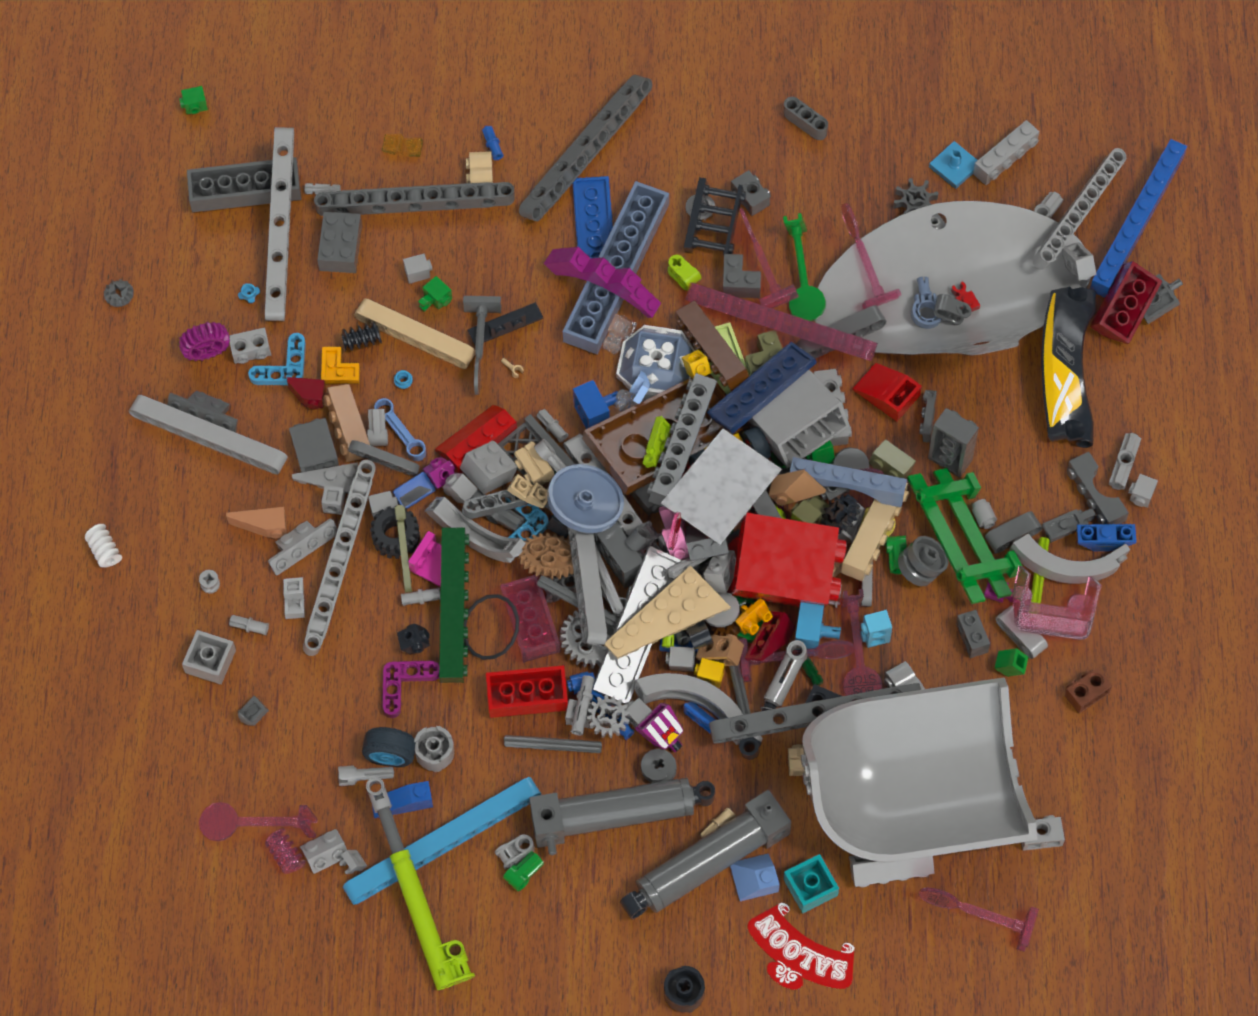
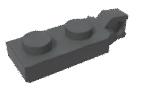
(928, 413)
(1067, 524)

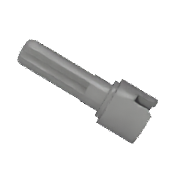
(350, 775)

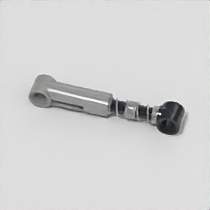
(777, 691)

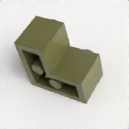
(768, 346)
(810, 510)

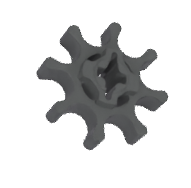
(914, 197)

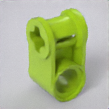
(682, 271)

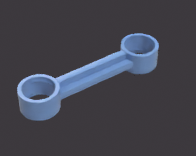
(401, 431)

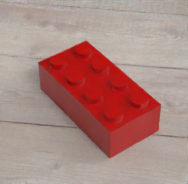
(526, 691)

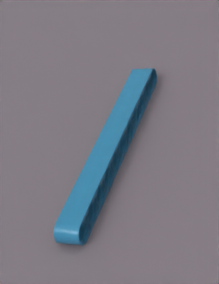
(444, 838)

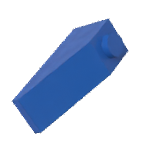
(409, 798)

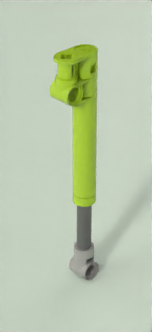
(442, 965)

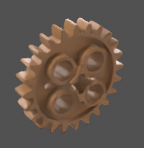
(547, 556)

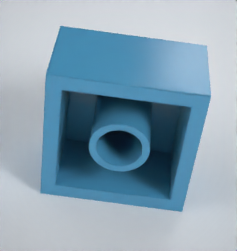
(810, 626)

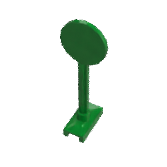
(811, 300)

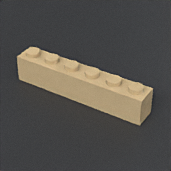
(869, 538)

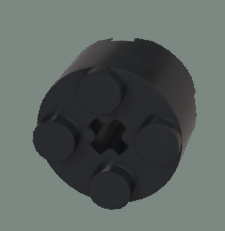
(678, 979)

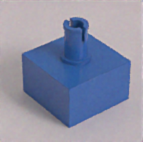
(591, 405)

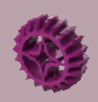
(204, 341)

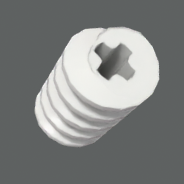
(102, 546)

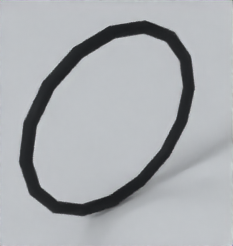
(514, 635)

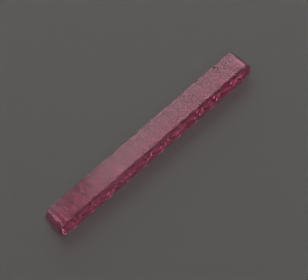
(782, 321)

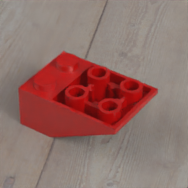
(888, 390)

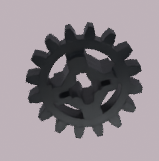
(839, 513)

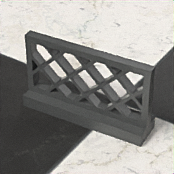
(539, 434)

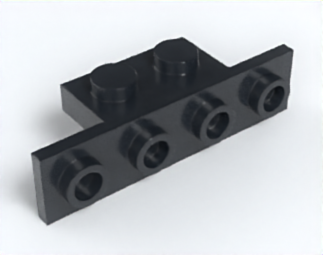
(508, 322)

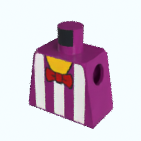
(661, 728)

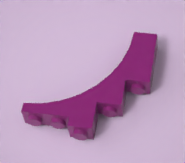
(599, 271)

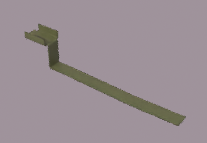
(400, 516)

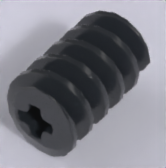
(361, 336)

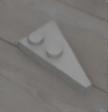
(335, 476)

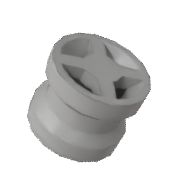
(212, 585)

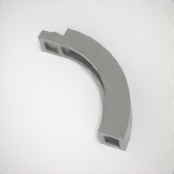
(481, 539)
(1064, 570)
(689, 689)

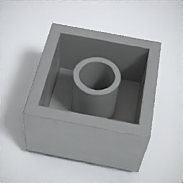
(488, 467)
(209, 657)

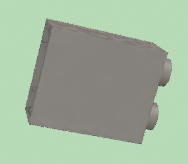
(801, 419)

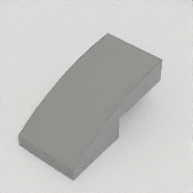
(294, 598)

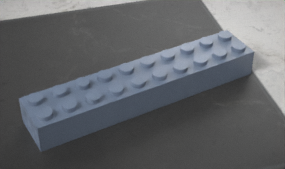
(623, 249)

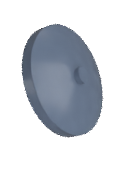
(585, 498)

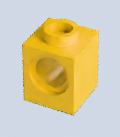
(696, 363)
(710, 671)

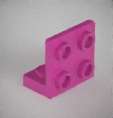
(427, 560)

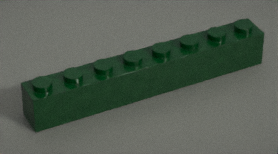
(453, 605)

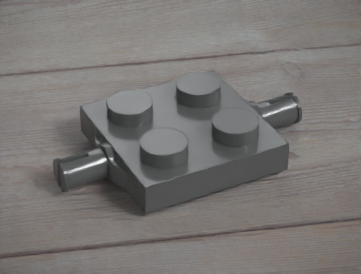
(1163, 300)

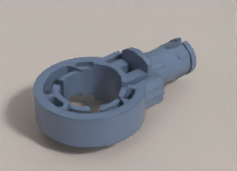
(922, 300)

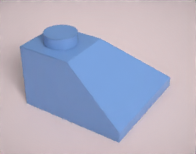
(755, 877)

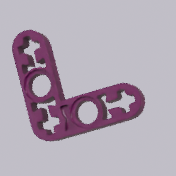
(401, 676)

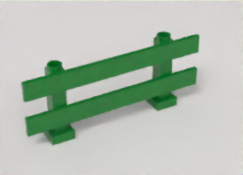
(987, 565)

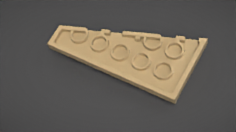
(674, 609)

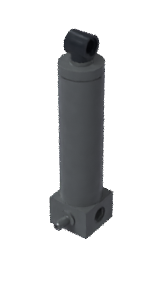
(613, 809)
(759, 825)

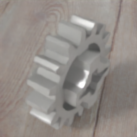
(601, 720)

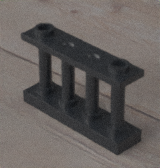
(700, 207)

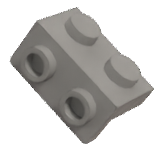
(324, 851)

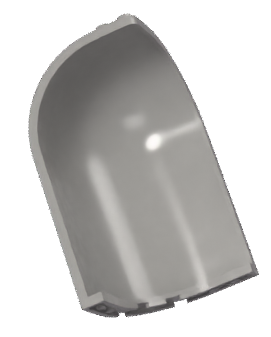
(918, 773)

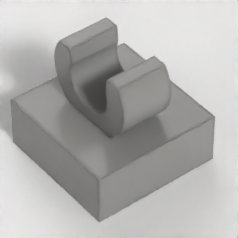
(353, 860)

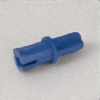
(492, 142)

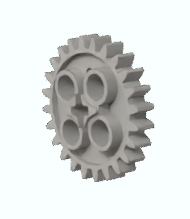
(569, 636)

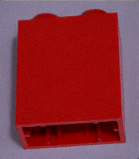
(787, 561)

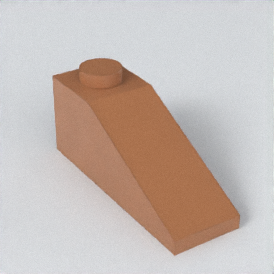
(265, 522)

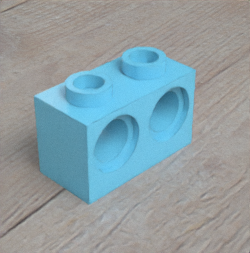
(876, 629)

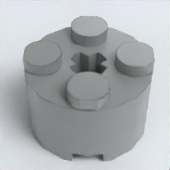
(430, 738)

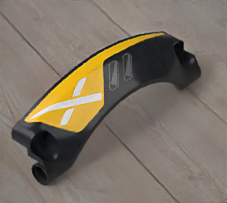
(1062, 365)

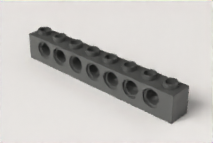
(703, 388)

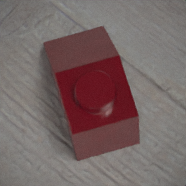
(308, 391)

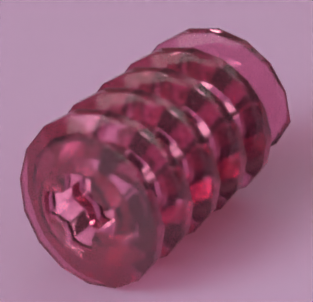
(283, 852)

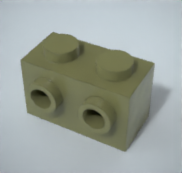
(891, 460)

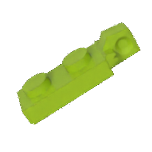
(657, 441)

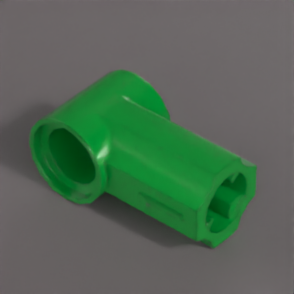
(894, 547)
(520, 875)

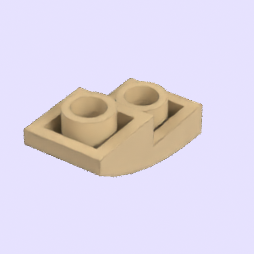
(527, 492)

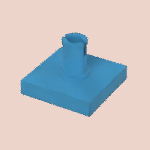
(954, 165)

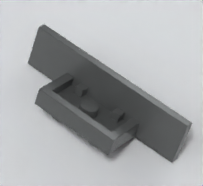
(205, 408)

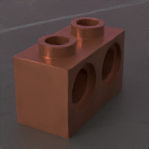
(1091, 693)

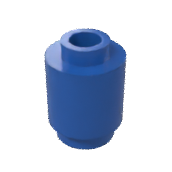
(575, 681)

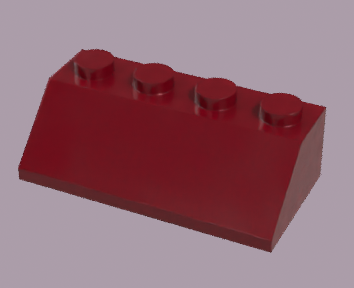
(1126, 303)

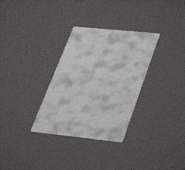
(721, 486)

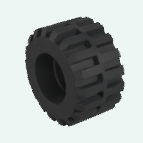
(391, 545)

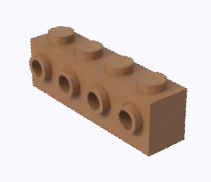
(346, 418)

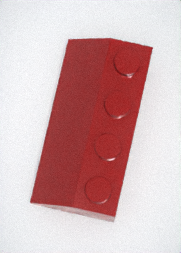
(489, 426)

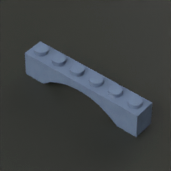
(884, 488)

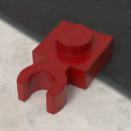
(967, 297)

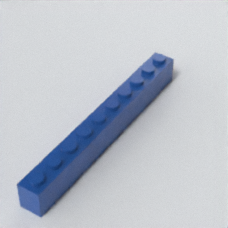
(1138, 217)

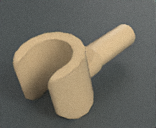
(513, 368)

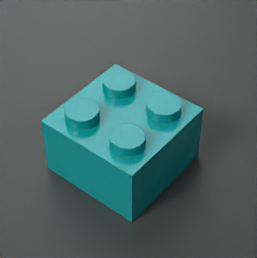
(811, 883)

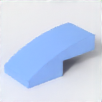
(640, 387)

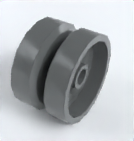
(922, 561)

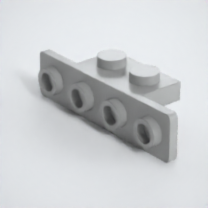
(300, 543)

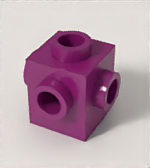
(439, 471)

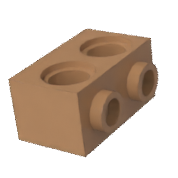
(723, 649)

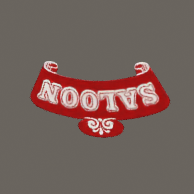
(798, 955)

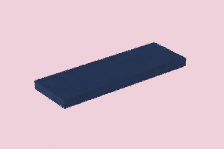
(761, 387)

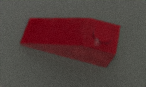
(771, 636)

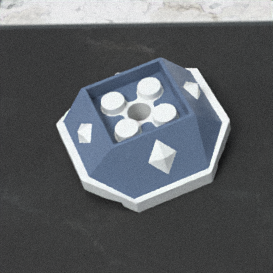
(651, 343)

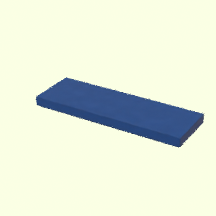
(592, 213)

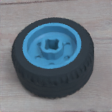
(388, 747)

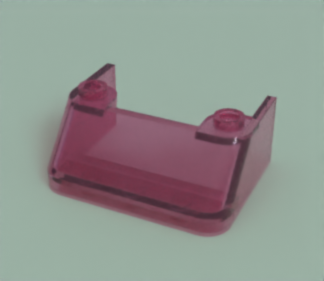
(1068, 622)

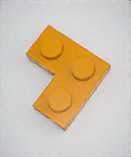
(336, 372)

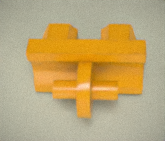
(752, 615)

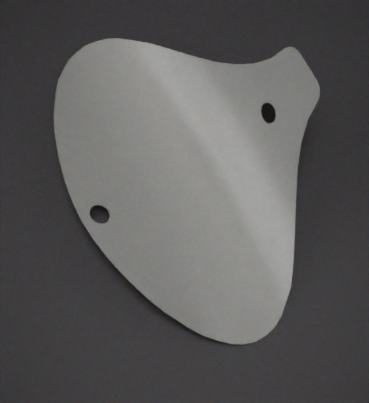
(981, 245)

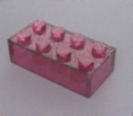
(536, 629)

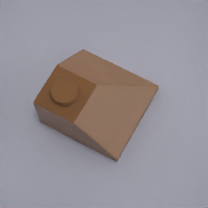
(794, 487)

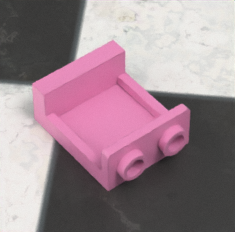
(680, 550)

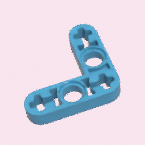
(290, 367)
(530, 519)

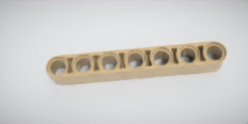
(415, 333)

